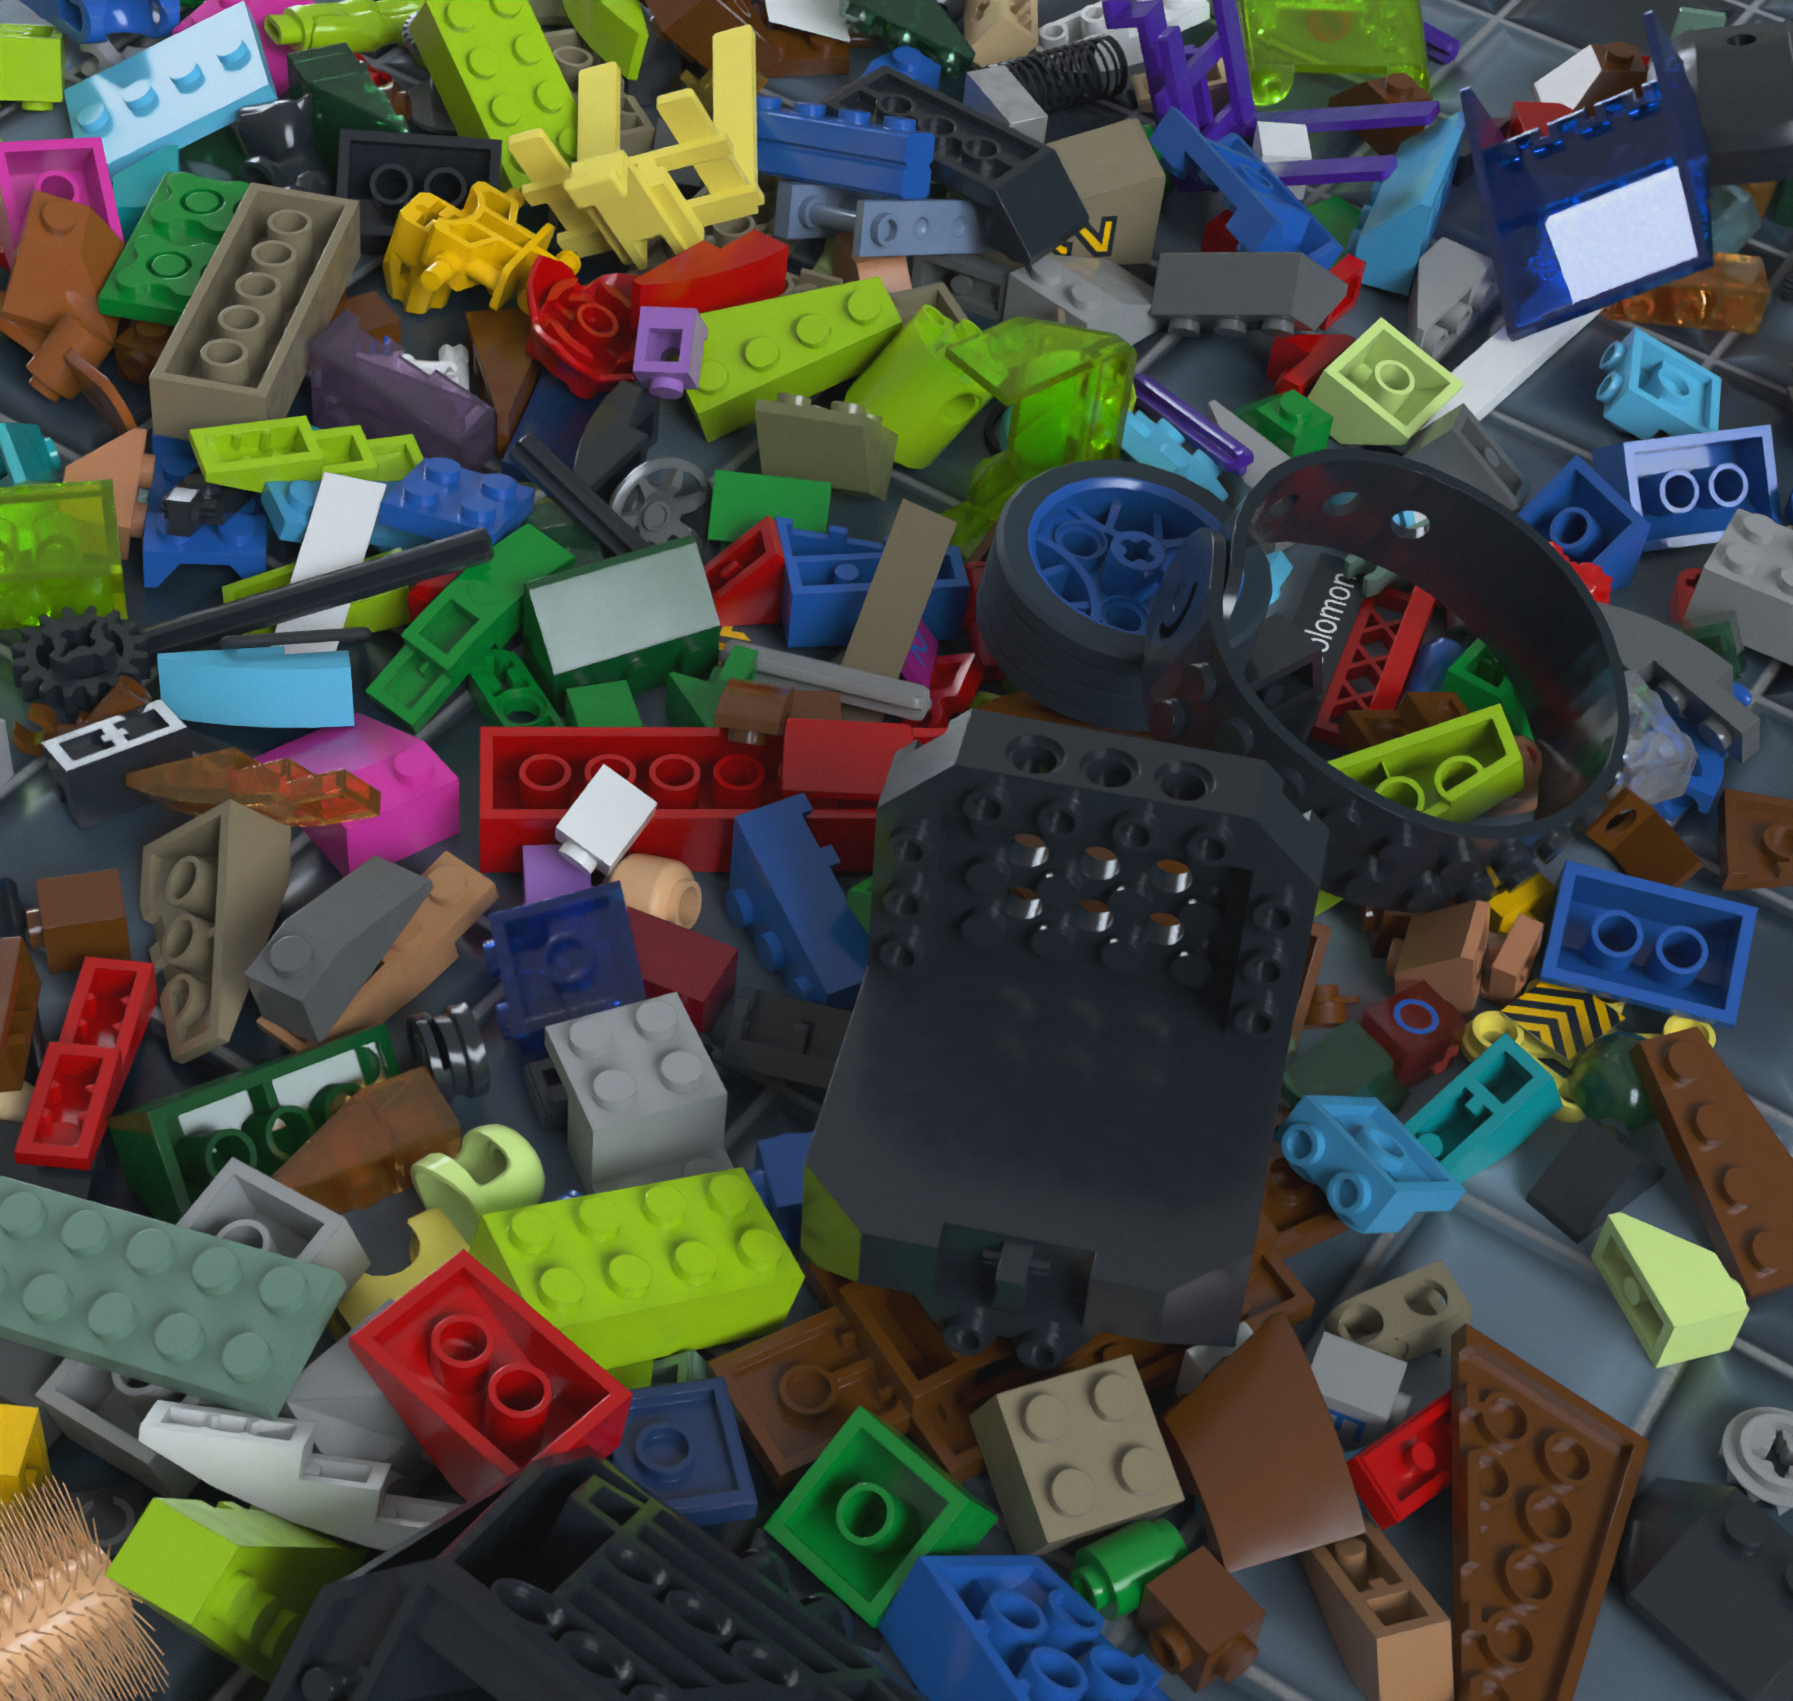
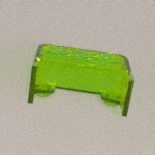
(1067, 402)

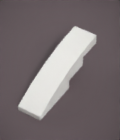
(276, 1471)

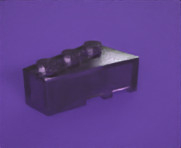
(375, 387)

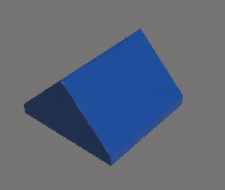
(1589, 521)

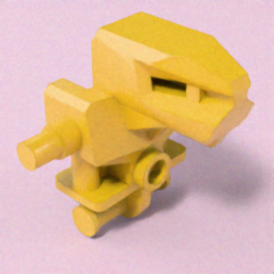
(457, 249)

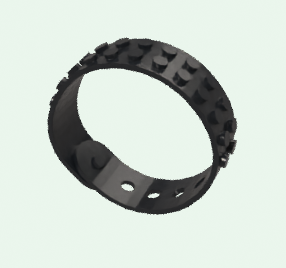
(1484, 570)

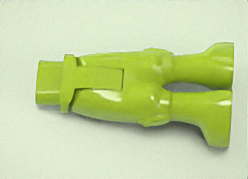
(359, 23)

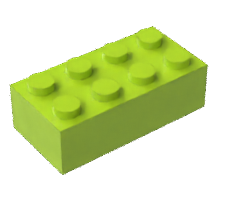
(496, 75)
(647, 1266)

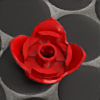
(579, 328)

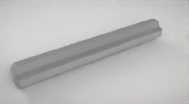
(855, 686)

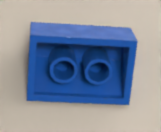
(1694, 482)
(1647, 944)

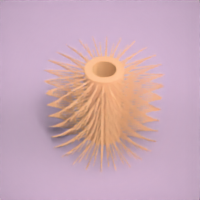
(64, 1611)

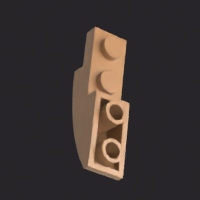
(417, 955)

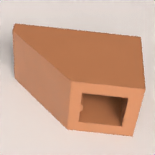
(130, 470)

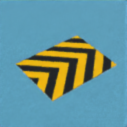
(1562, 1017)

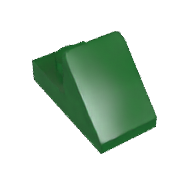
(695, 701)

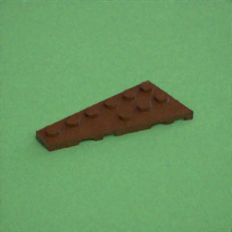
(1533, 1522)

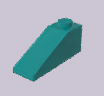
(26, 456)
(1486, 1110)

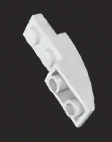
(1091, 23)

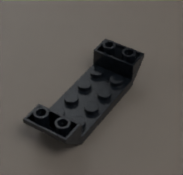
(981, 158)

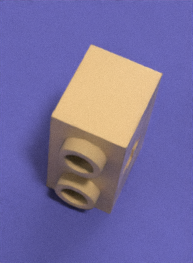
(1000, 29)

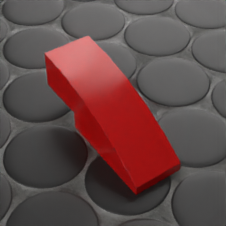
(714, 277)

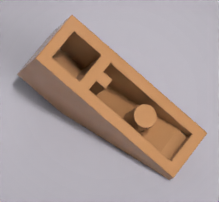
(1382, 1619)

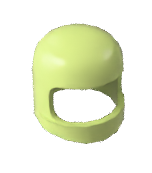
(488, 1175)

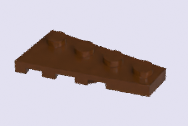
(1726, 1156)

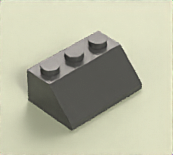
(1243, 293)

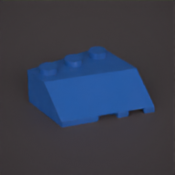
(1007, 1635)

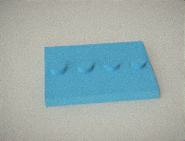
(174, 89)

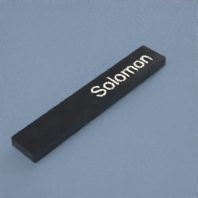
(1327, 618)

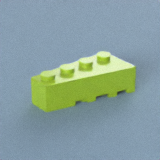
(788, 346)
(1441, 770)

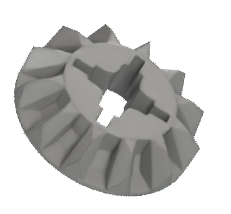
(1746, 1447)

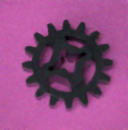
(78, 658)

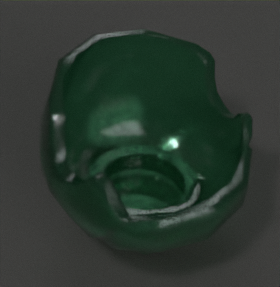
(1608, 1083)

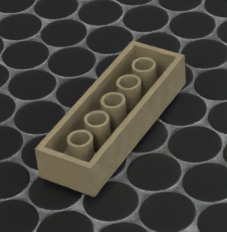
(256, 311)

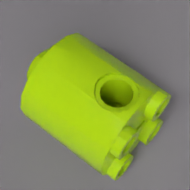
(919, 389)

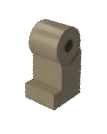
(1404, 1314)

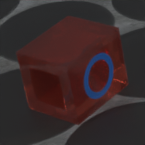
(1417, 1032)

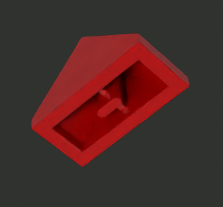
(749, 577)

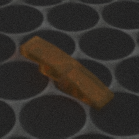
(272, 788)

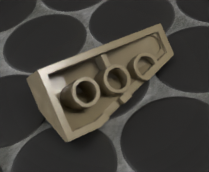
(212, 908)

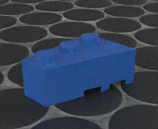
(795, 905)

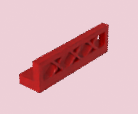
(1386, 672)

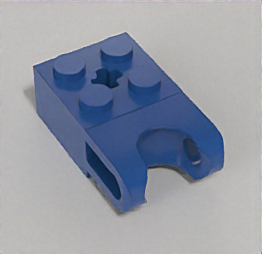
(92, 19)

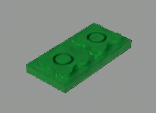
(170, 248)

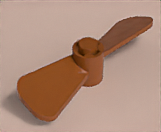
(68, 363)

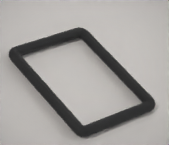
(343, 635)

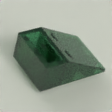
(915, 24)
(341, 95)

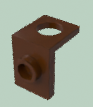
(1644, 842)

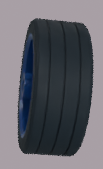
(1078, 578)

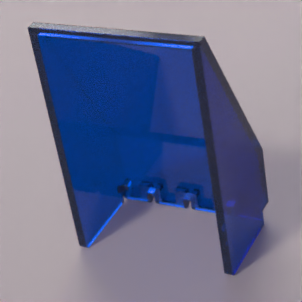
(1597, 201)

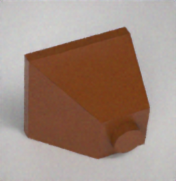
(61, 265)

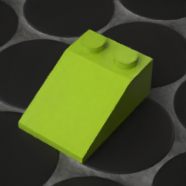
(32, 65)

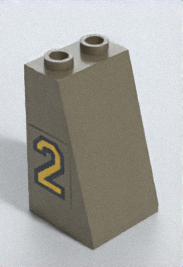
(1119, 188)

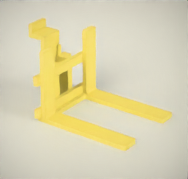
(632, 200)

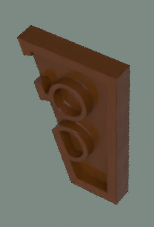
(1755, 840)

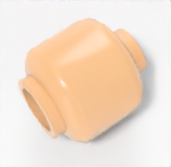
(659, 887)

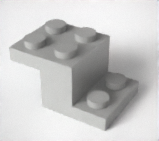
(639, 1095)

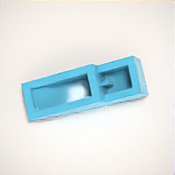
(258, 687)

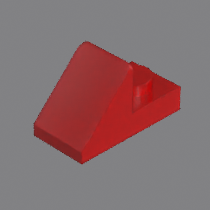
(1302, 359)

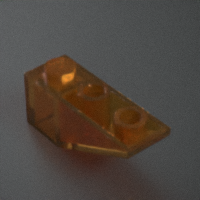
(1719, 298)
(373, 1143)

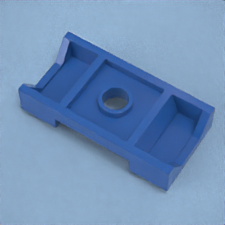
(1264, 209)
(238, 543)

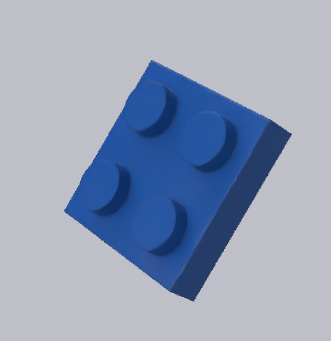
(447, 500)

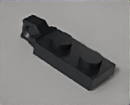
(200, 503)

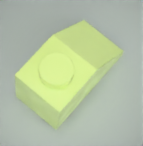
(1669, 1290)

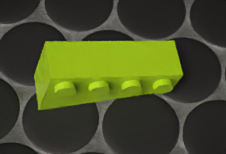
(231, 1575)

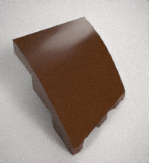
(1262, 1453)

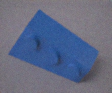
(830, 578)

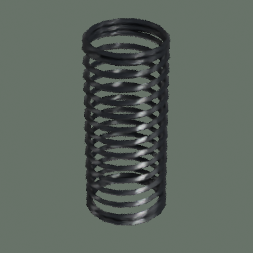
(1091, 67)

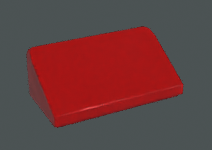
(839, 757)

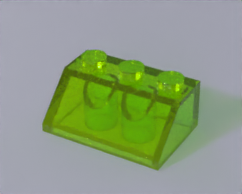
(59, 552)

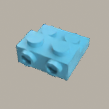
(1656, 389)
(1161, 447)

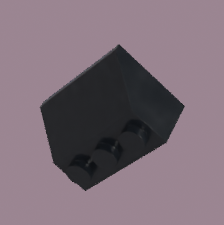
(393, 168)

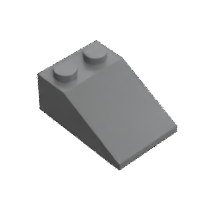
(1089, 290)

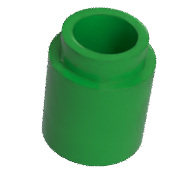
(1119, 1565)

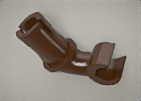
(124, 696)

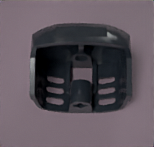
(1742, 98)

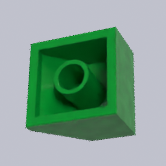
(747, 498)
(872, 1512)

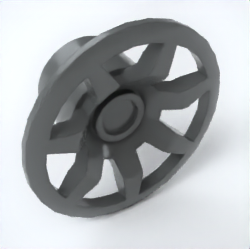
(654, 509)

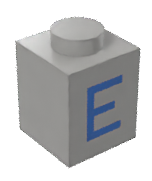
(1359, 1390)

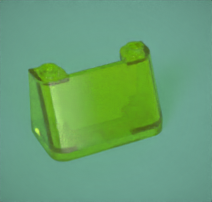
(1330, 38)

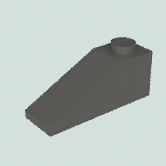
(333, 947)

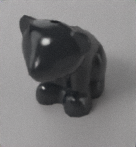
(283, 147)

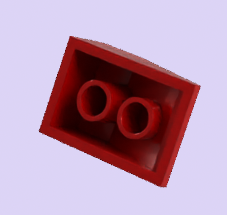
(487, 1378)

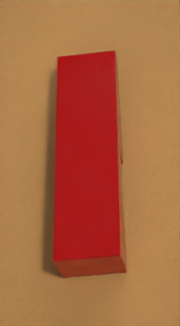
(87, 1064)

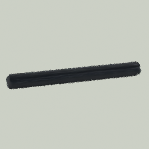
(320, 592)

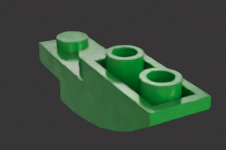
(462, 625)

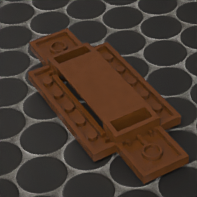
(890, 1358)

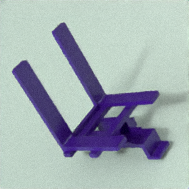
(1179, 80)

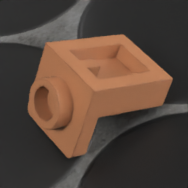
(1511, 960)

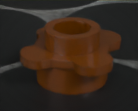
(1328, 1008)

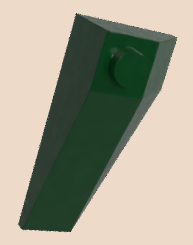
(254, 1115)

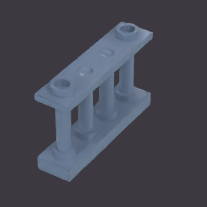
(883, 223)

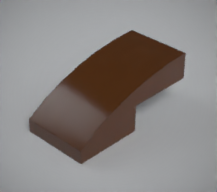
(1415, 712)

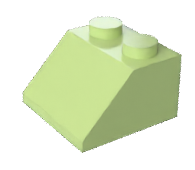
(1382, 389)

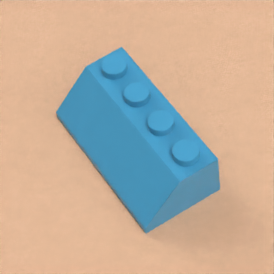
(1407, 206)

